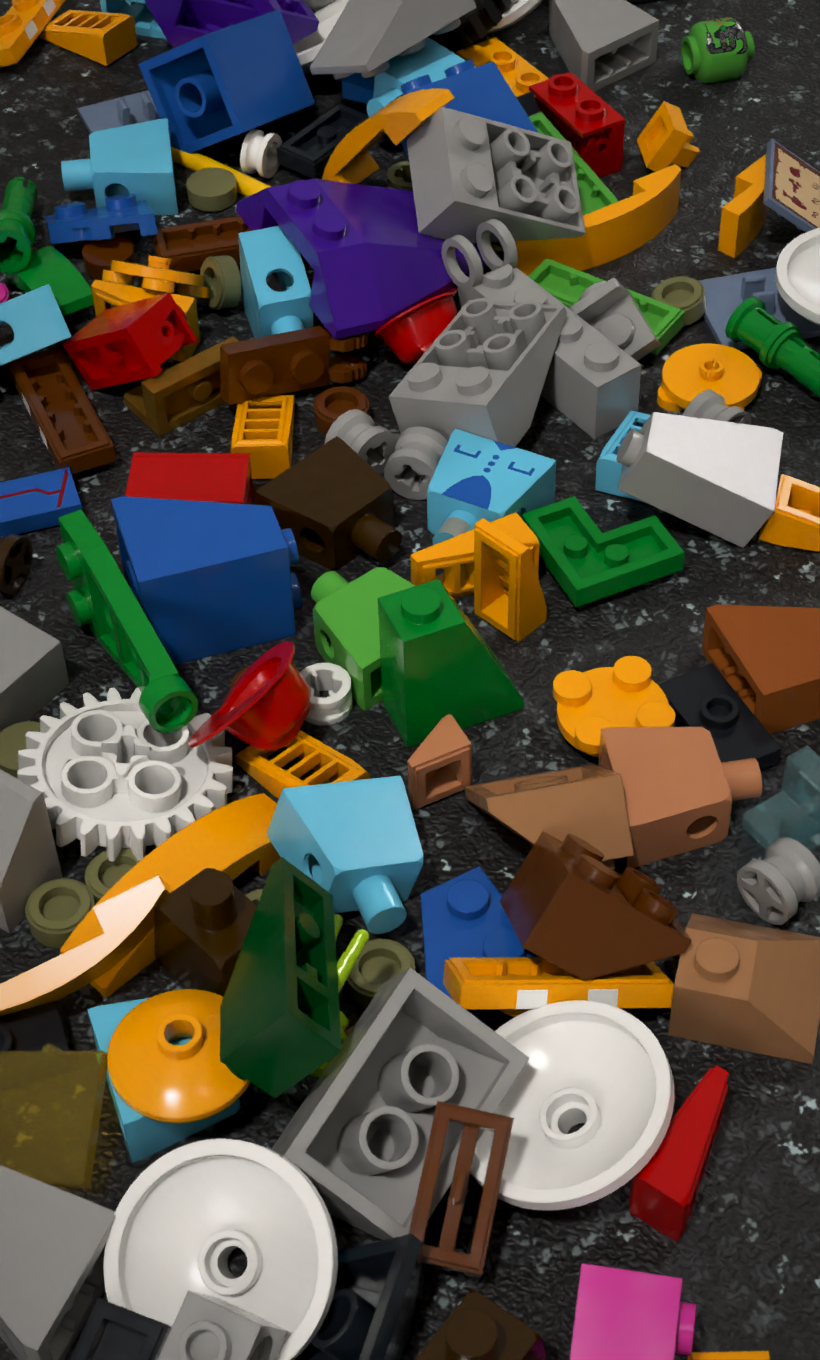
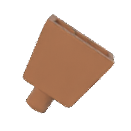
(675, 787)

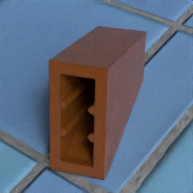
(768, 660)

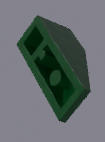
(284, 989)

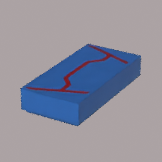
(37, 501)

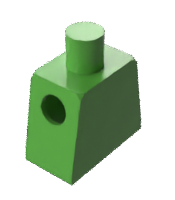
(349, 627)

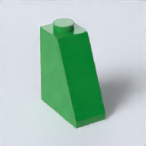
(437, 664)

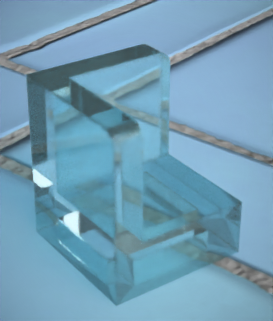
(794, 809)

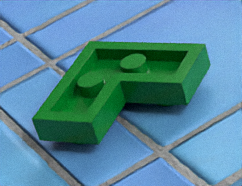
(598, 563)

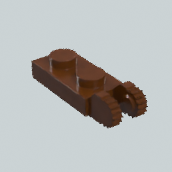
(287, 363)

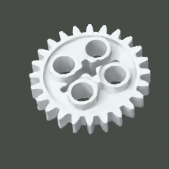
(119, 778)

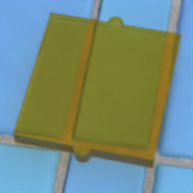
(51, 1113)

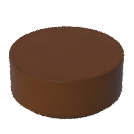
(100, 253)
(335, 402)

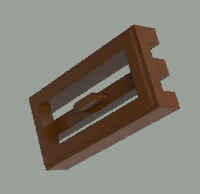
(444, 1256)

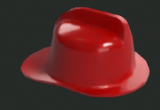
(418, 327)
(264, 704)

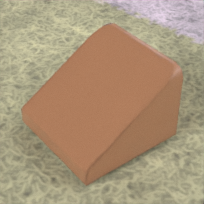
(440, 764)

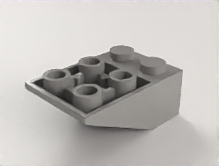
(378, 30)
(487, 170)
(482, 371)

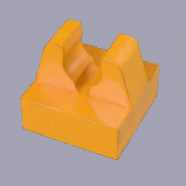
(667, 139)

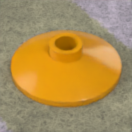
(169, 1079)

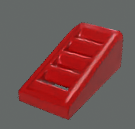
(671, 1179)

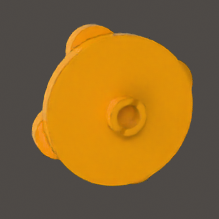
(156, 277)
(707, 368)
(608, 699)

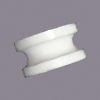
(260, 153)
(338, 684)

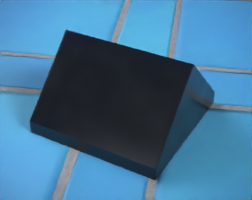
(372, 1302)

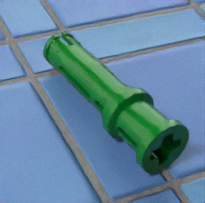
(16, 226)
(775, 342)

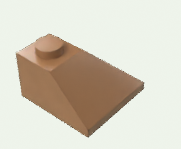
(562, 802)
(748, 989)

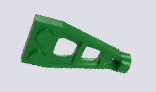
(120, 625)

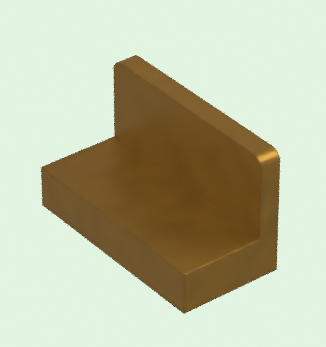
(179, 392)

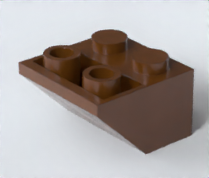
(588, 914)

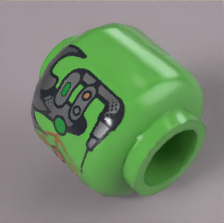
(717, 50)

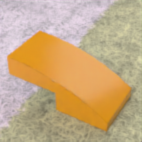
(746, 213)

